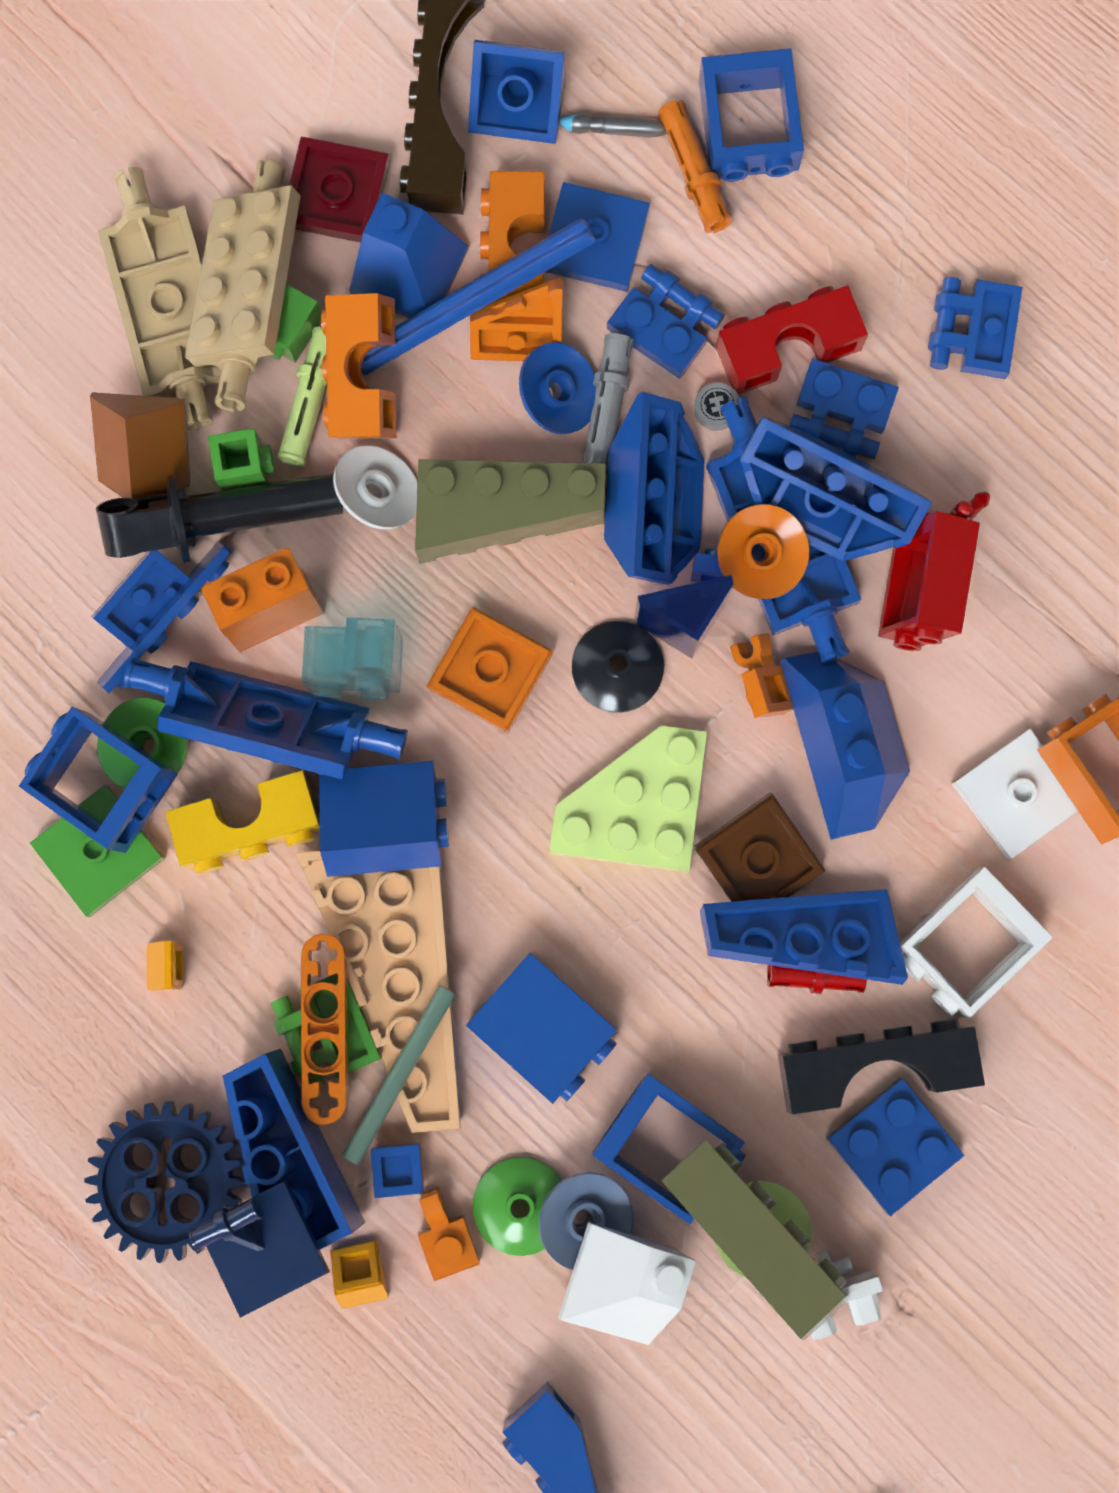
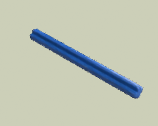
(482, 292)

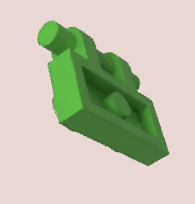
(324, 1005)

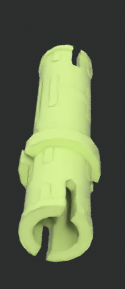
(295, 445)

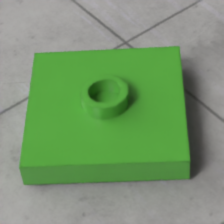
(88, 869)

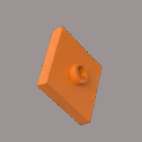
(490, 669)

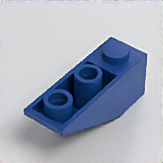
(552, 1442)

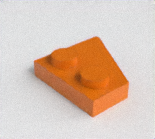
(518, 323)

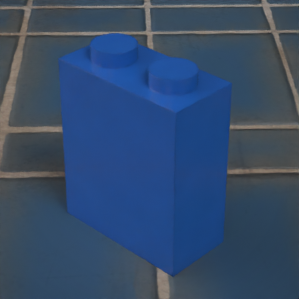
(382, 819)
(543, 1029)

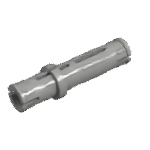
(610, 387)

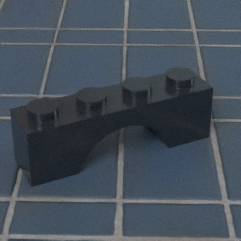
(941, 1058)

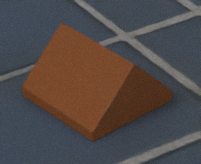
(140, 443)

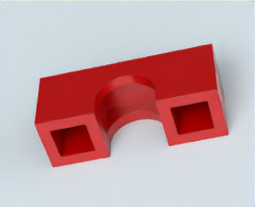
(824, 322)

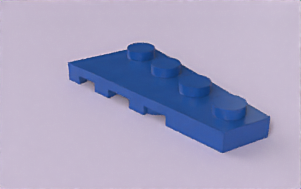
(815, 933)

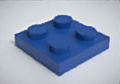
(895, 1146)

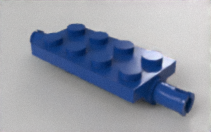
(827, 580)
(262, 717)

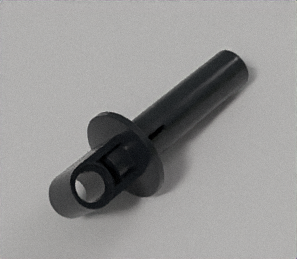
(176, 519)

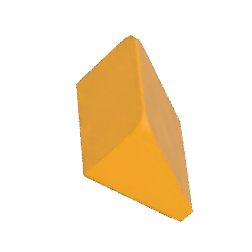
(164, 965)
(358, 1274)

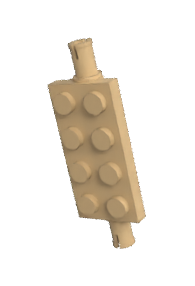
(243, 281)
(156, 284)

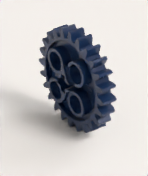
(121, 1178)

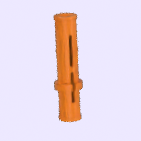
(701, 182)

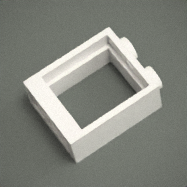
(1007, 912)

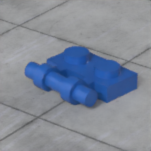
(990, 327)
(657, 331)
(847, 398)

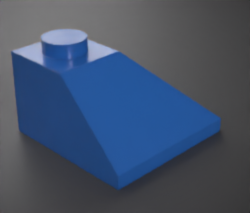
(406, 257)

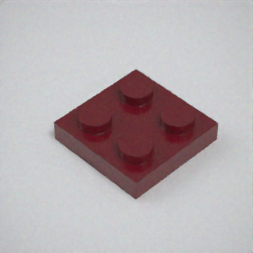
(337, 187)

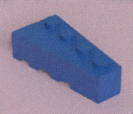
(285, 1145)

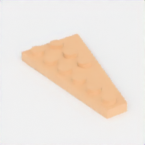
(394, 967)

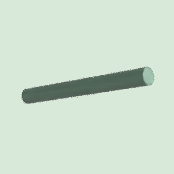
(398, 1075)

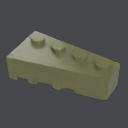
(499, 502)
(755, 1240)

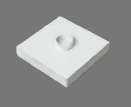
(1015, 795)

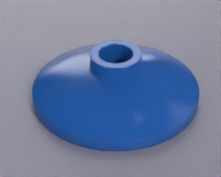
(572, 387)

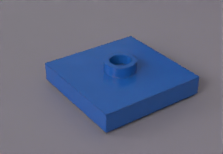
(617, 231)

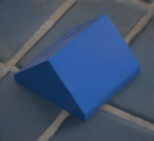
(516, 91)

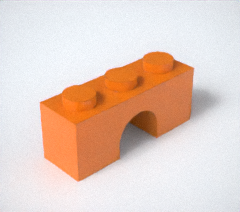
(514, 209)
(352, 329)

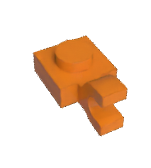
(764, 681)
(447, 1242)

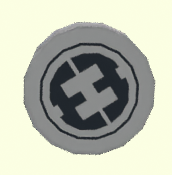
(709, 402)

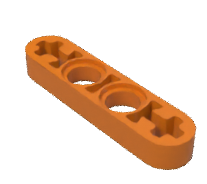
(316, 1028)

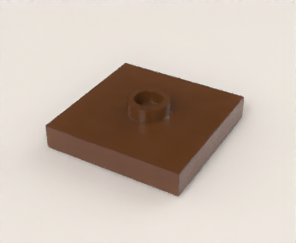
(759, 854)

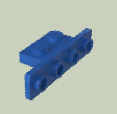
(149, 602)

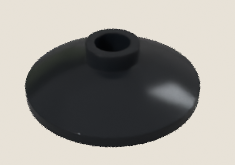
(613, 689)

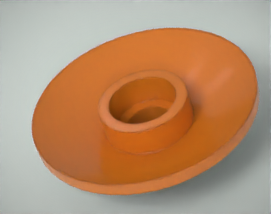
(784, 548)

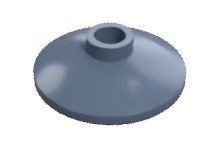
(605, 1206)

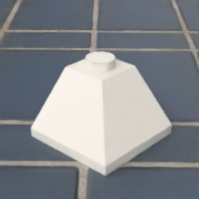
(625, 1284)

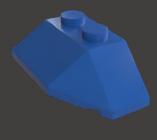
(654, 491)
(837, 498)
(847, 740)

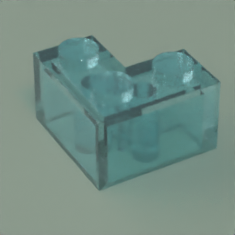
(353, 658)

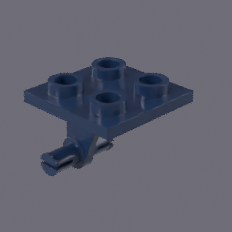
(261, 1248)

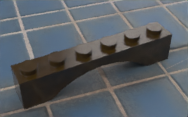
(437, 162)

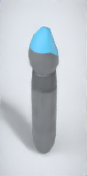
(613, 125)

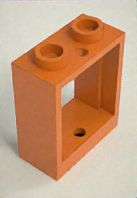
(1072, 773)

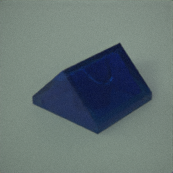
(683, 613)

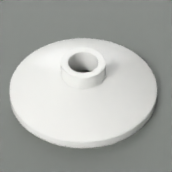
(376, 487)

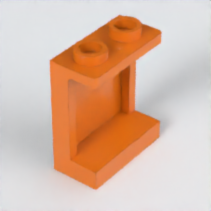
(262, 600)

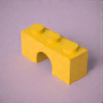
(286, 814)

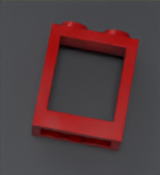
(929, 583)

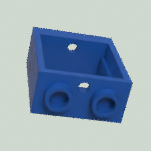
(750, 73)
(133, 805)
(628, 1119)

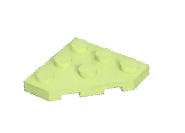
(638, 805)

